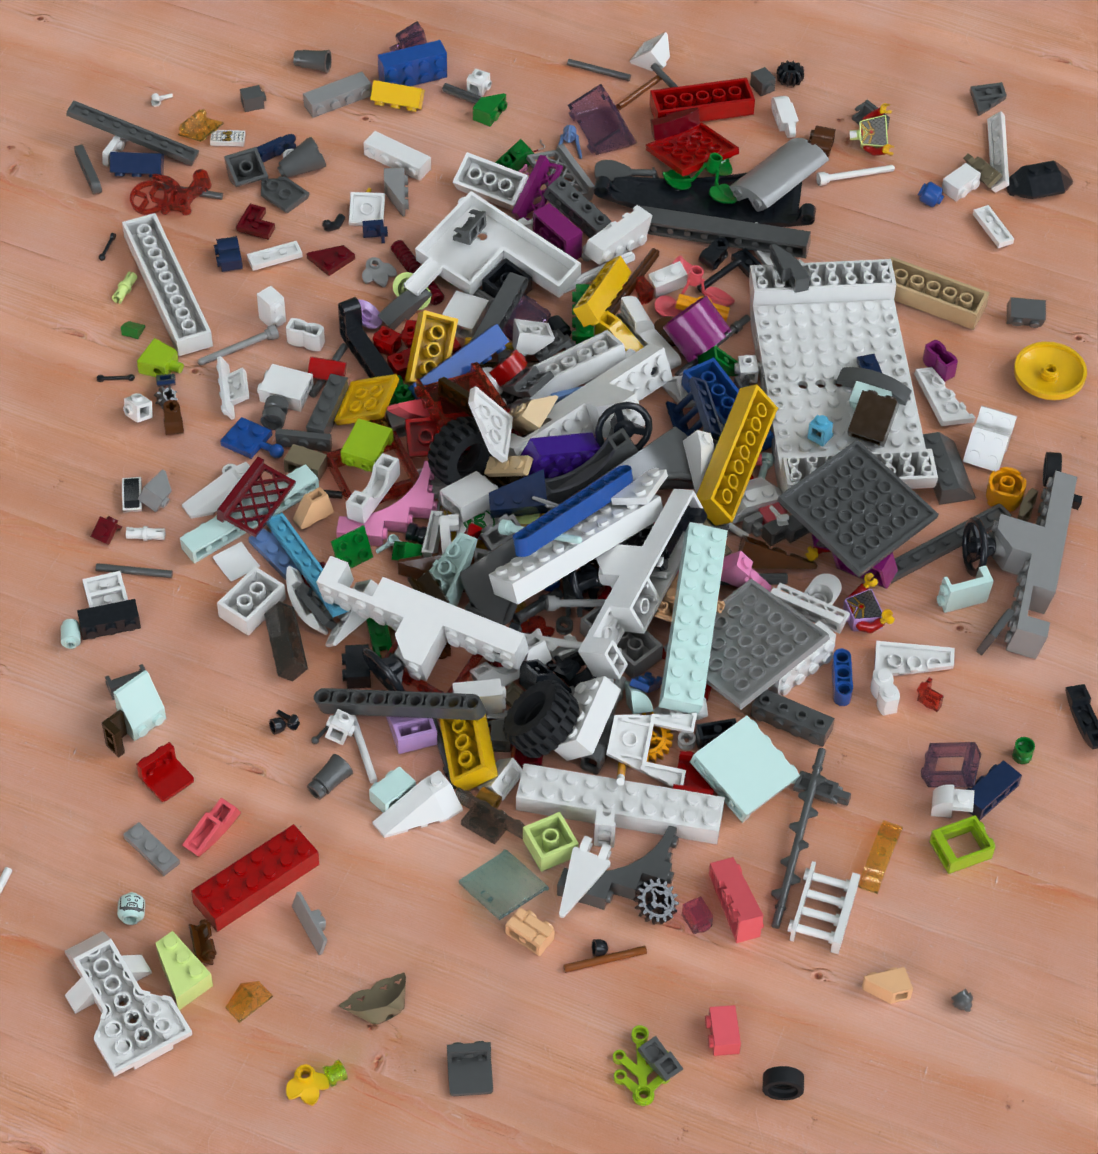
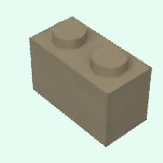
(300, 455)

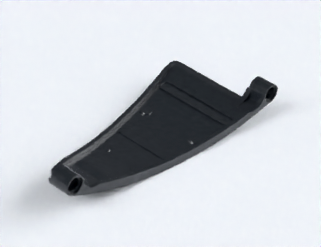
(659, 194)

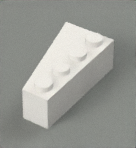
(620, 236)

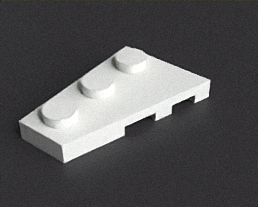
(642, 489)

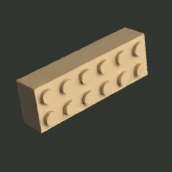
(938, 294)

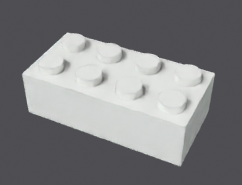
(490, 181)
(808, 666)
(595, 703)

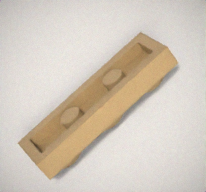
(512, 467)

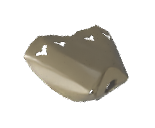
(379, 1003)

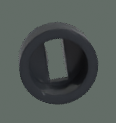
(277, 725)
(599, 947)

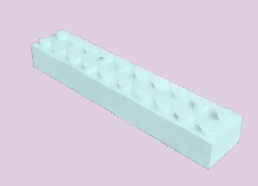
(693, 619)

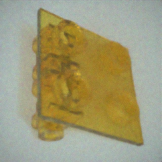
(199, 126)

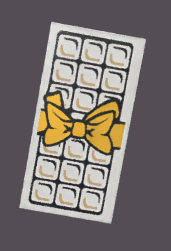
(228, 138)

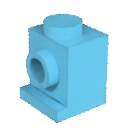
(822, 425)

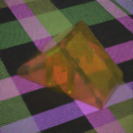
(247, 999)

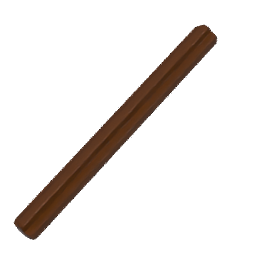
(630, 284)

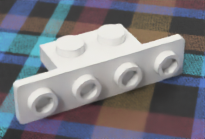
(232, 387)

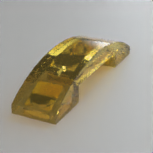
(880, 856)

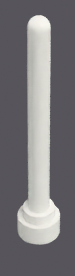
(824, 178)

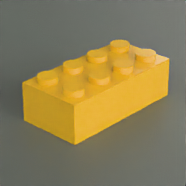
(430, 344)
(468, 752)

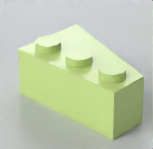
(183, 970)

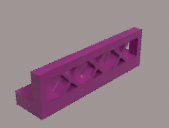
(532, 187)

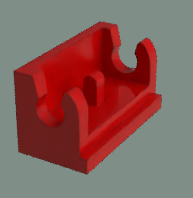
(322, 368)

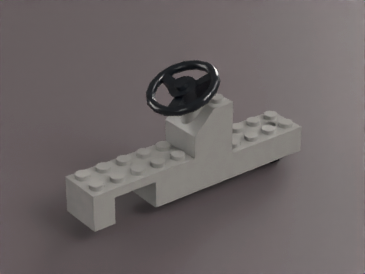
(1032, 554)

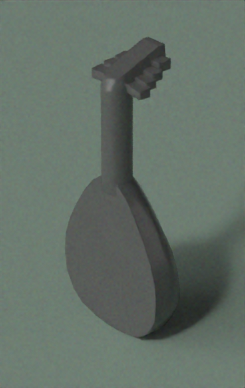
(616, 169)

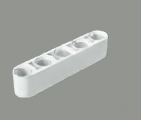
(654, 337)

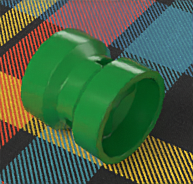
(1023, 750)

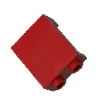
(693, 780)

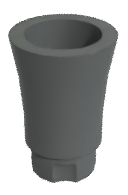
(313, 59)
(329, 776)

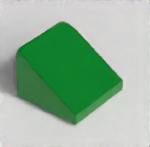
(132, 329)

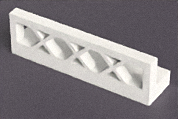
(812, 611)

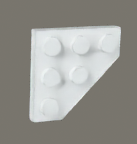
(493, 423)

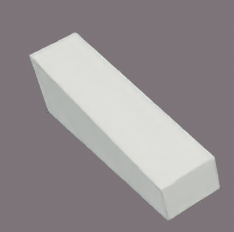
(432, 535)

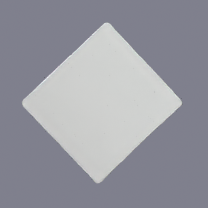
(235, 561)

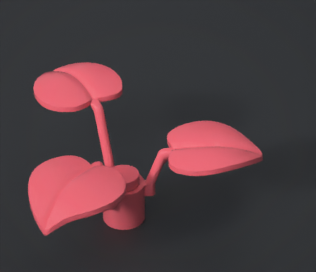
(666, 305)

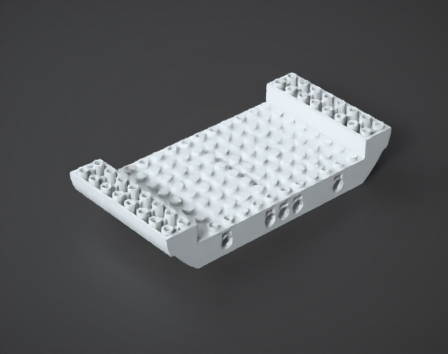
(807, 343)

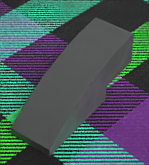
(789, 269)
(403, 307)
(773, 533)

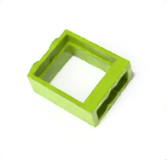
(947, 857)

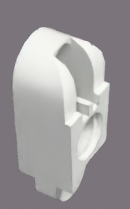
(784, 115)

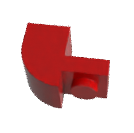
(508, 368)

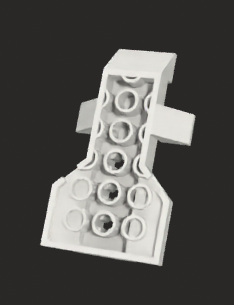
(113, 979)

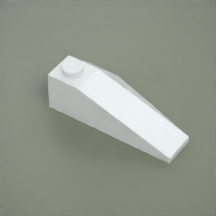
(699, 451)
(211, 497)
(350, 620)
(425, 803)

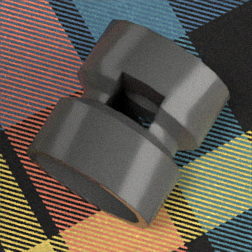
(274, 412)

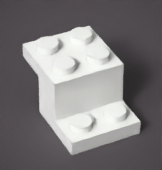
(989, 438)

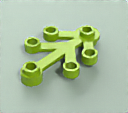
(640, 1070)

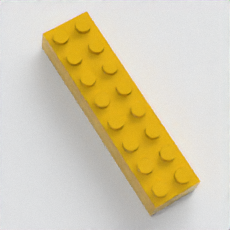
(736, 454)

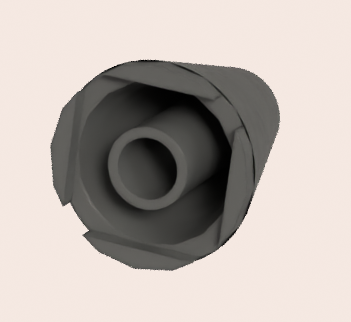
(302, 159)

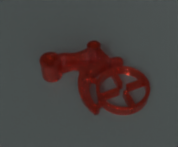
(179, 199)

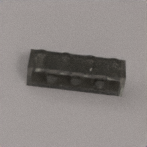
(285, 641)

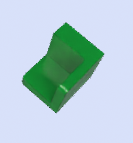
(405, 550)

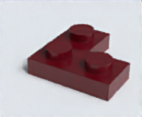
(252, 222)

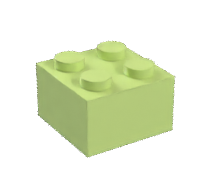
(549, 841)

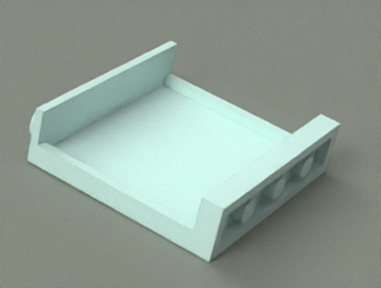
(744, 767)

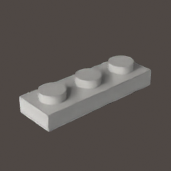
(151, 849)

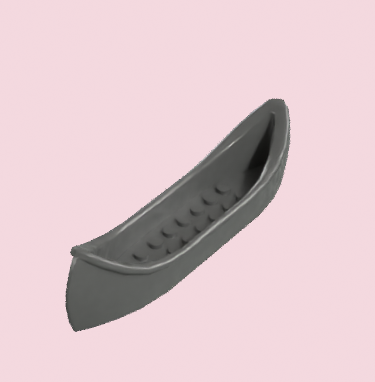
(663, 453)

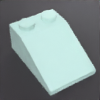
(140, 705)

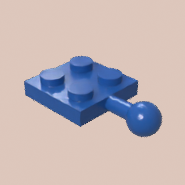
(249, 438)

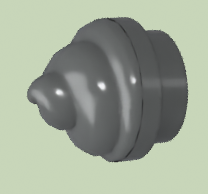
(963, 1000)

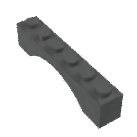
(613, 452)

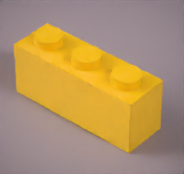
(397, 95)

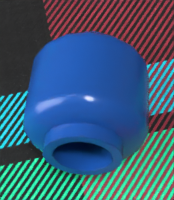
(931, 194)

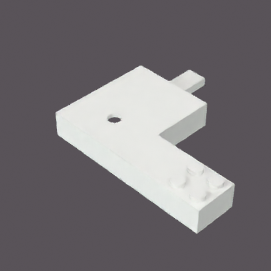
(506, 238)

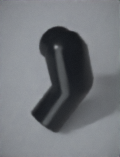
(336, 224)

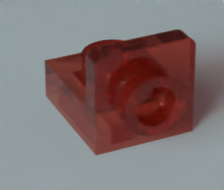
(644, 290)

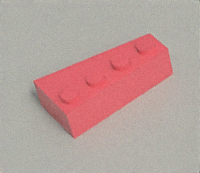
(736, 900)

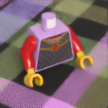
(864, 608)

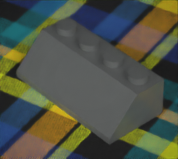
(952, 480)

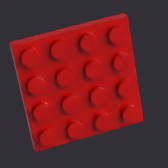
(691, 148)

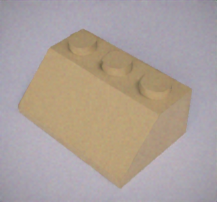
(532, 414)

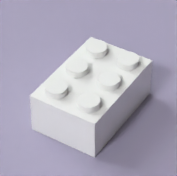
(250, 600)

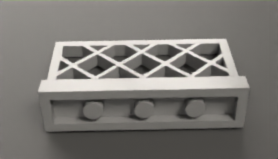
(571, 169)

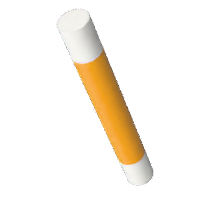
(621, 773)

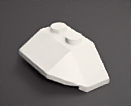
(757, 495)

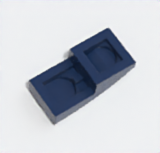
(165, 380)

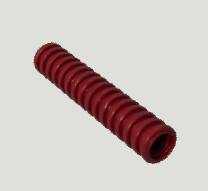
(410, 263)

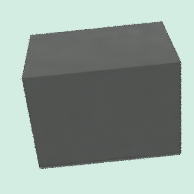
(245, 167)

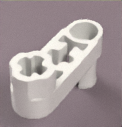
(447, 524)

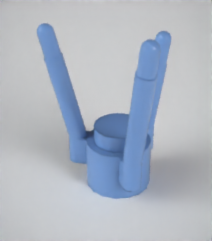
(569, 135)

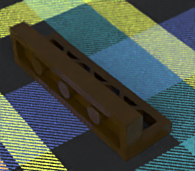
(454, 394)

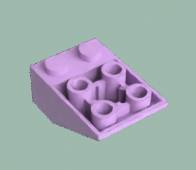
(412, 733)

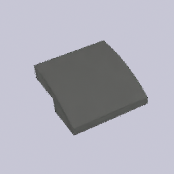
(527, 382)

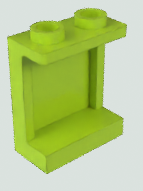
(365, 444)

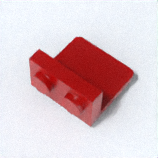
(164, 773)

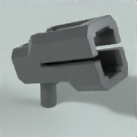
(600, 751)

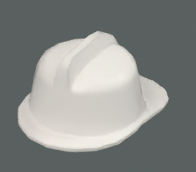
(825, 588)

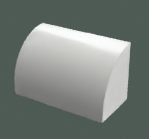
(635, 314)

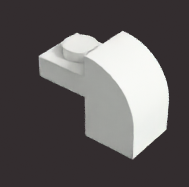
(947, 798)

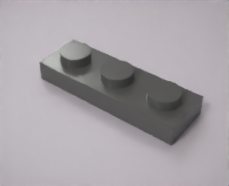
(310, 440)

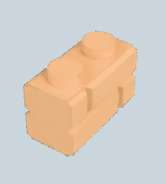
(530, 931)

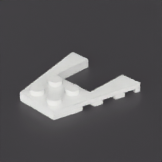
(631, 742)

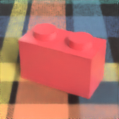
(723, 1030)

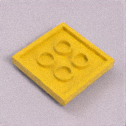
(367, 399)

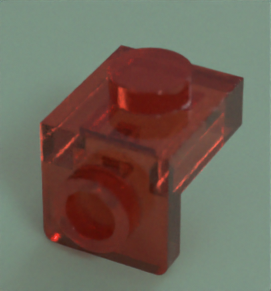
(928, 696)

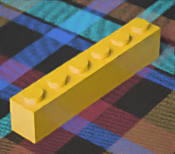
(602, 291)

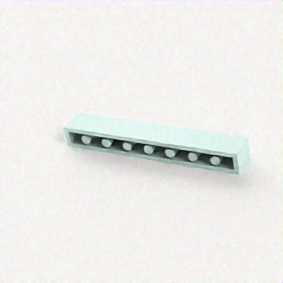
(215, 534)

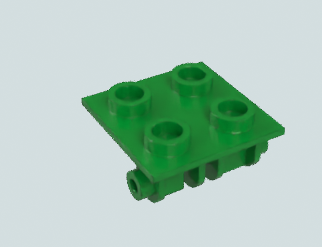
(353, 547)

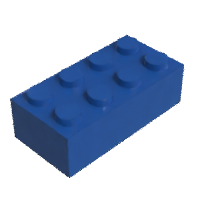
(414, 64)

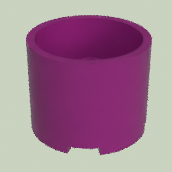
(697, 328)

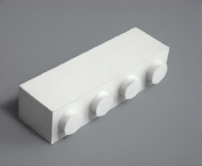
(397, 155)

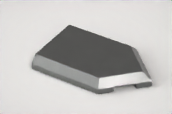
(283, 193)

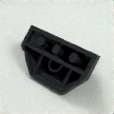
(1039, 180)

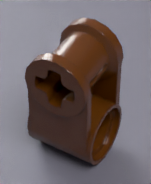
(172, 418)

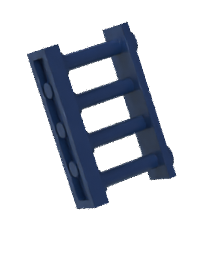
(703, 404)

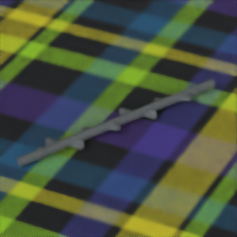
(799, 844)

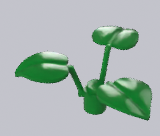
(714, 165)

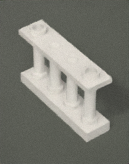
(839, 920)

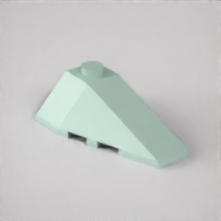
(452, 563)

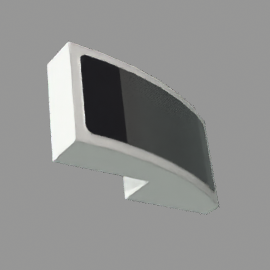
(130, 492)

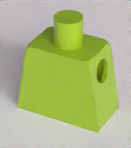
(159, 360)

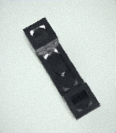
(1083, 714)

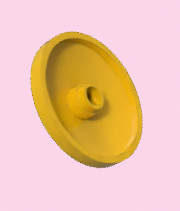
(1050, 370)

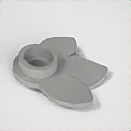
(378, 273)

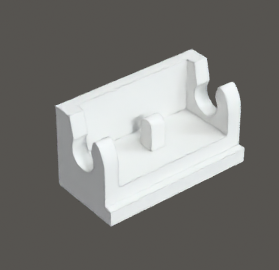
(604, 828)

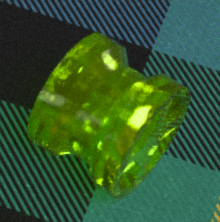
(335, 1072)

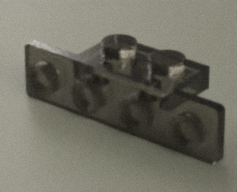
(487, 820)

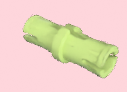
(124, 287)

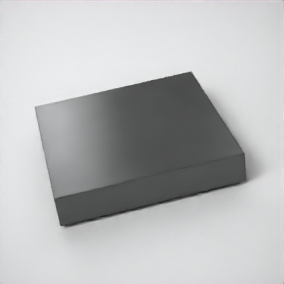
(995, 631)

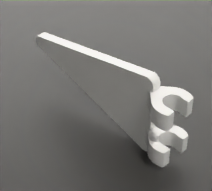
(583, 873)

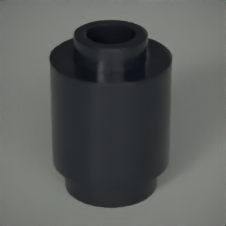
(557, 322)

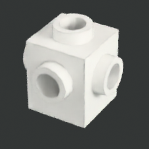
(478, 82)
(748, 366)
(138, 407)
(340, 726)

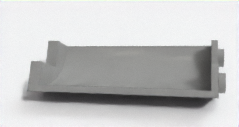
(779, 173)

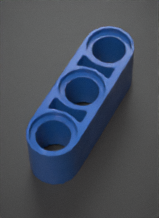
(842, 677)

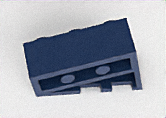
(517, 497)

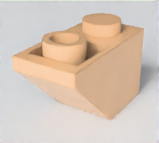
(313, 508)
(889, 985)

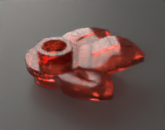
(537, 622)

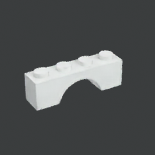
(384, 474)
(536, 650)

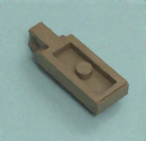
(989, 175)

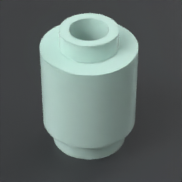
(70, 633)

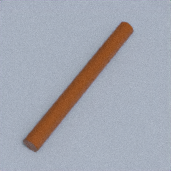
(638, 92)
(605, 959)

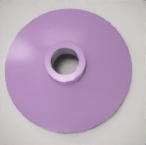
(369, 315)

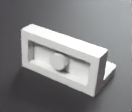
(508, 775)

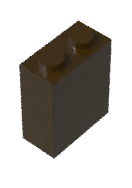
(873, 417)

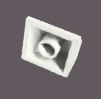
(652, 51)
(531, 336)

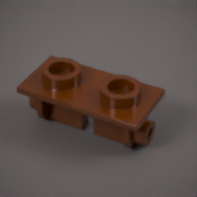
(203, 947)

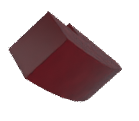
(674, 123)

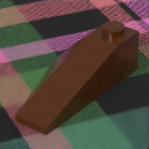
(773, 558)
(418, 565)

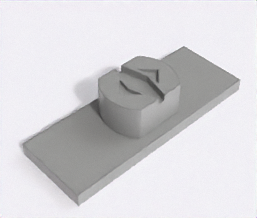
(311, 921)

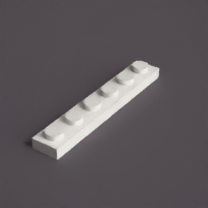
(998, 149)

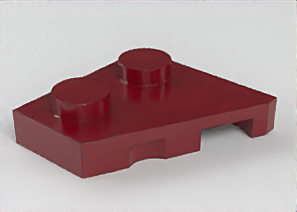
(331, 259)

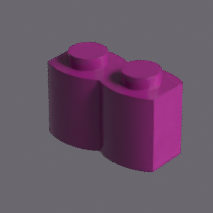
(940, 359)

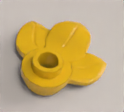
(308, 1087)

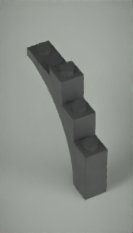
(626, 879)

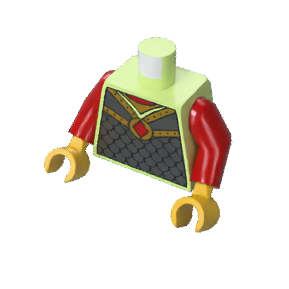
(873, 132)

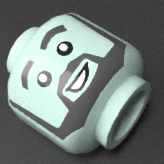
(131, 908)

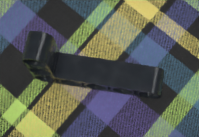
(357, 340)

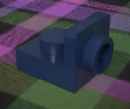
(374, 228)

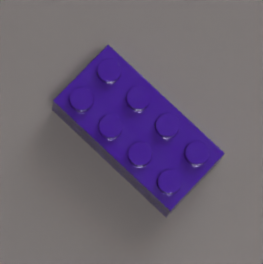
(560, 453)

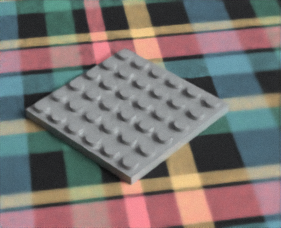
(757, 643)

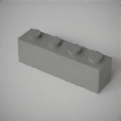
(337, 94)

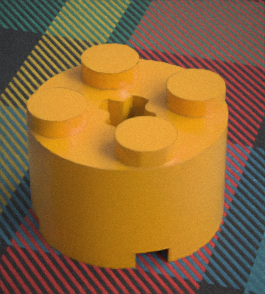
(1005, 488)

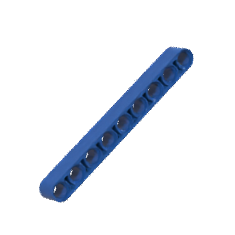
(571, 511)

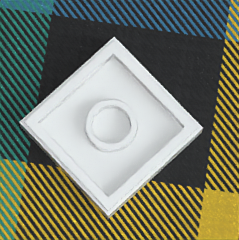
(366, 207)

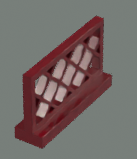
(241, 490)

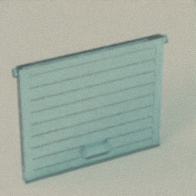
(503, 884)

